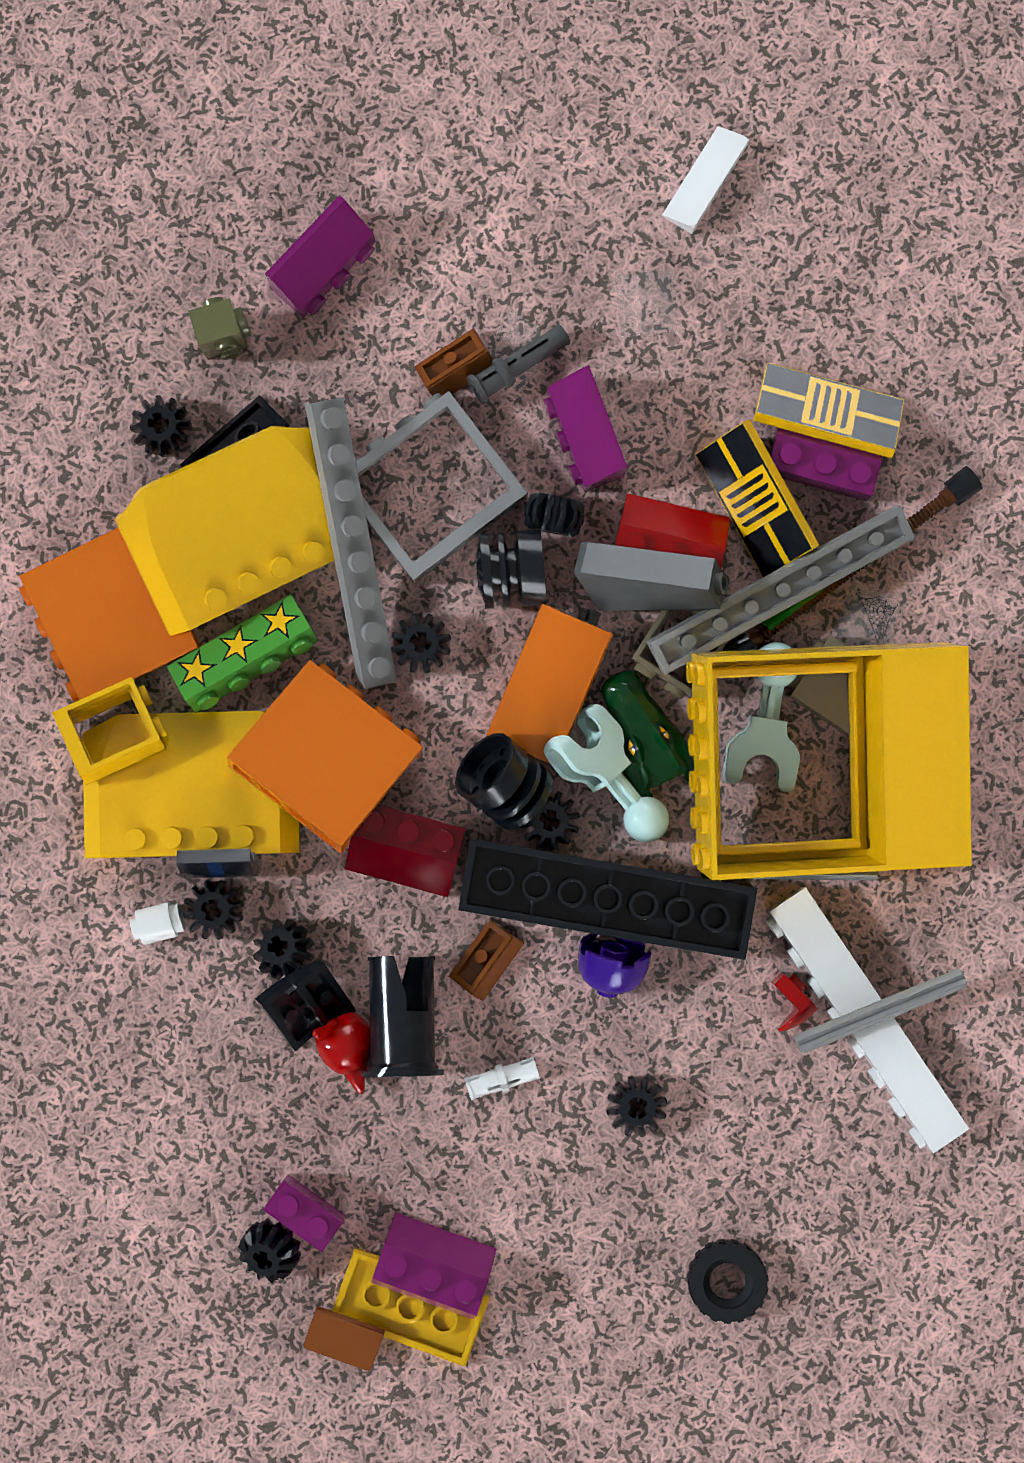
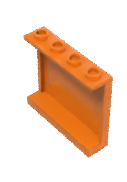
(100, 616)
(325, 754)

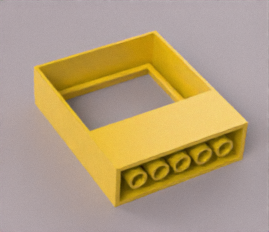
(903, 752)

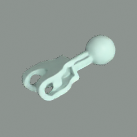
(765, 735)
(602, 765)

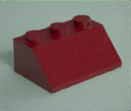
(406, 850)

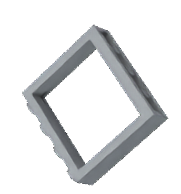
(470, 529)

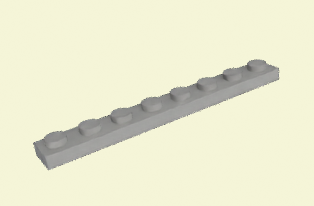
(351, 542)
(781, 589)

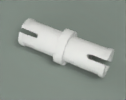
(502, 1078)

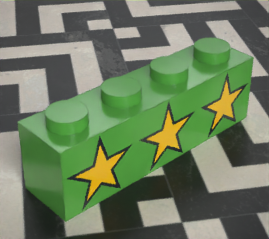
(243, 654)

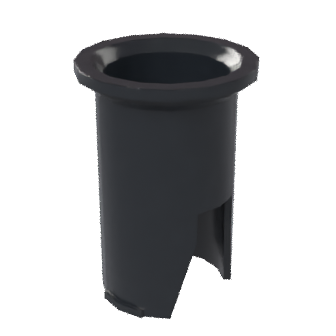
(401, 1018)

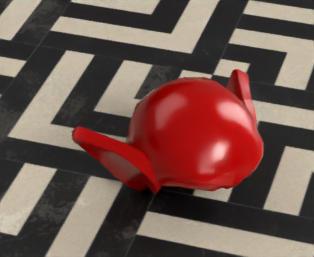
(345, 1047)

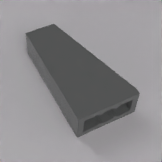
(648, 579)

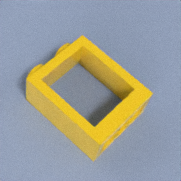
(96, 704)

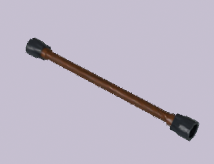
(956, 490)

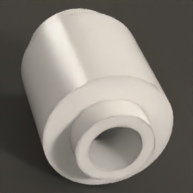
(157, 923)

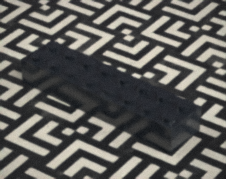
(608, 899)

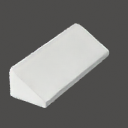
(705, 178)

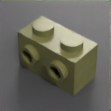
(220, 328)

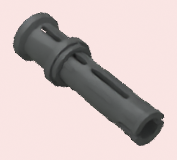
(504, 371)

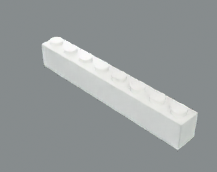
(884, 1045)

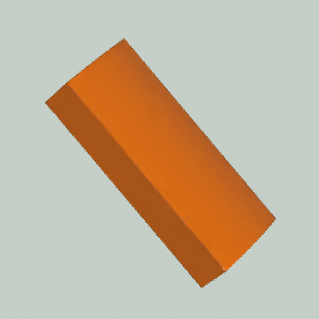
(550, 680)

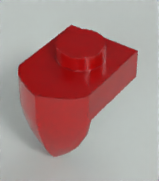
(794, 991)

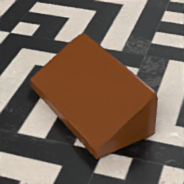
(452, 364)
(486, 959)
(343, 1338)

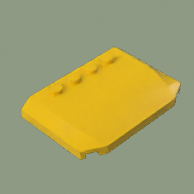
(229, 527)
(180, 794)

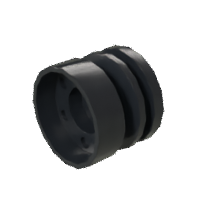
(512, 569)
(503, 781)

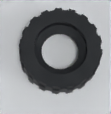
(755, 1281)

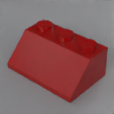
(672, 528)

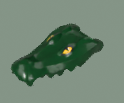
(650, 739)

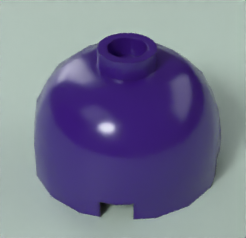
(612, 965)

